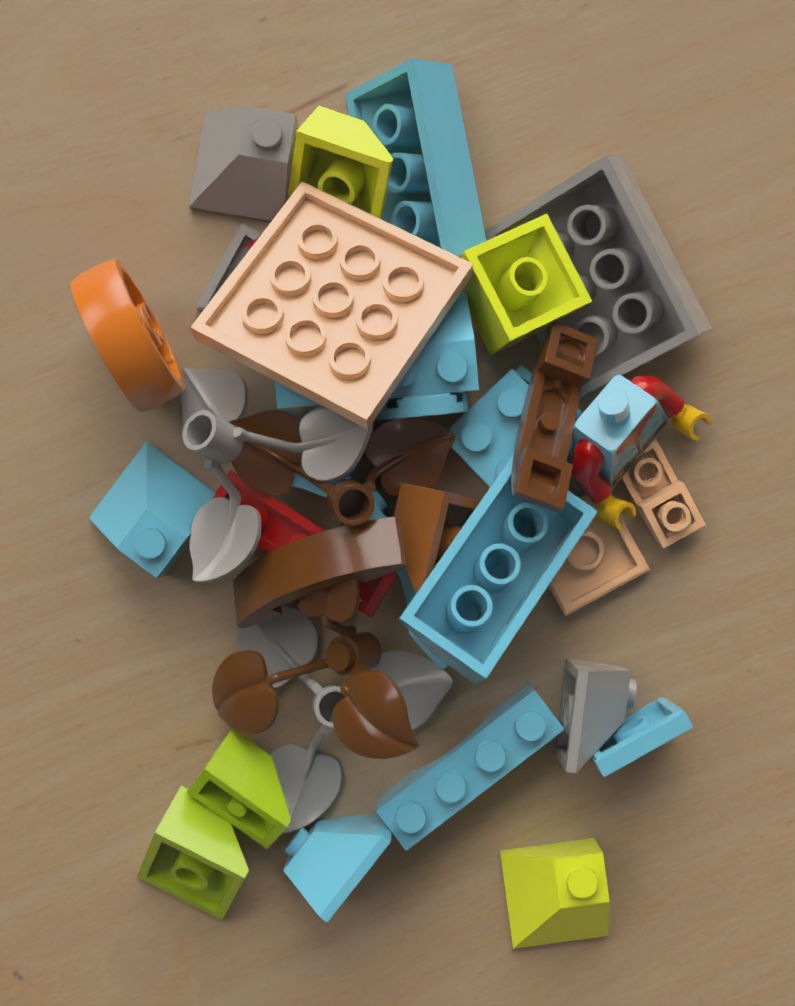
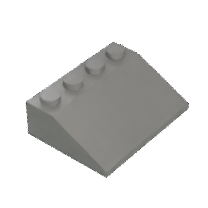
(631, 274)

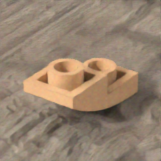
(661, 497)

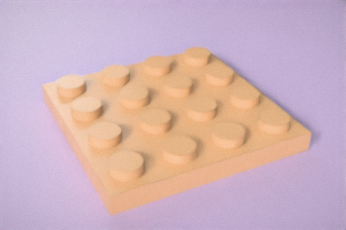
(333, 303)

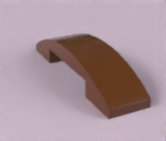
(549, 415)
(316, 564)

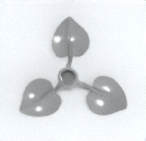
(222, 529)
(314, 779)

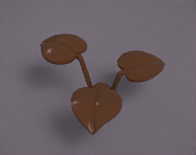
(400, 449)
(369, 718)

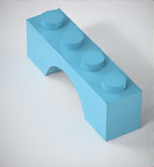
(485, 756)

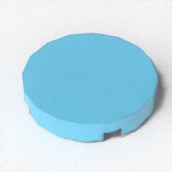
(424, 405)

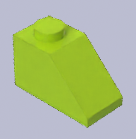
(244, 789)

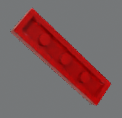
(285, 525)

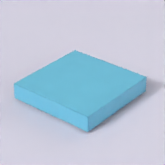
(640, 734)

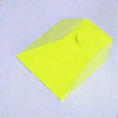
(342, 160)
(521, 284)
(556, 892)

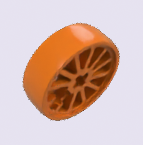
(127, 335)

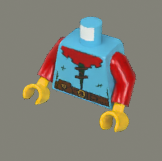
(618, 431)

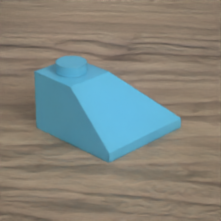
(151, 510)
(334, 858)

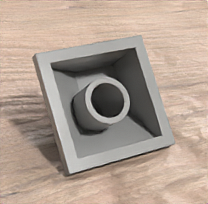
(244, 162)
(591, 709)

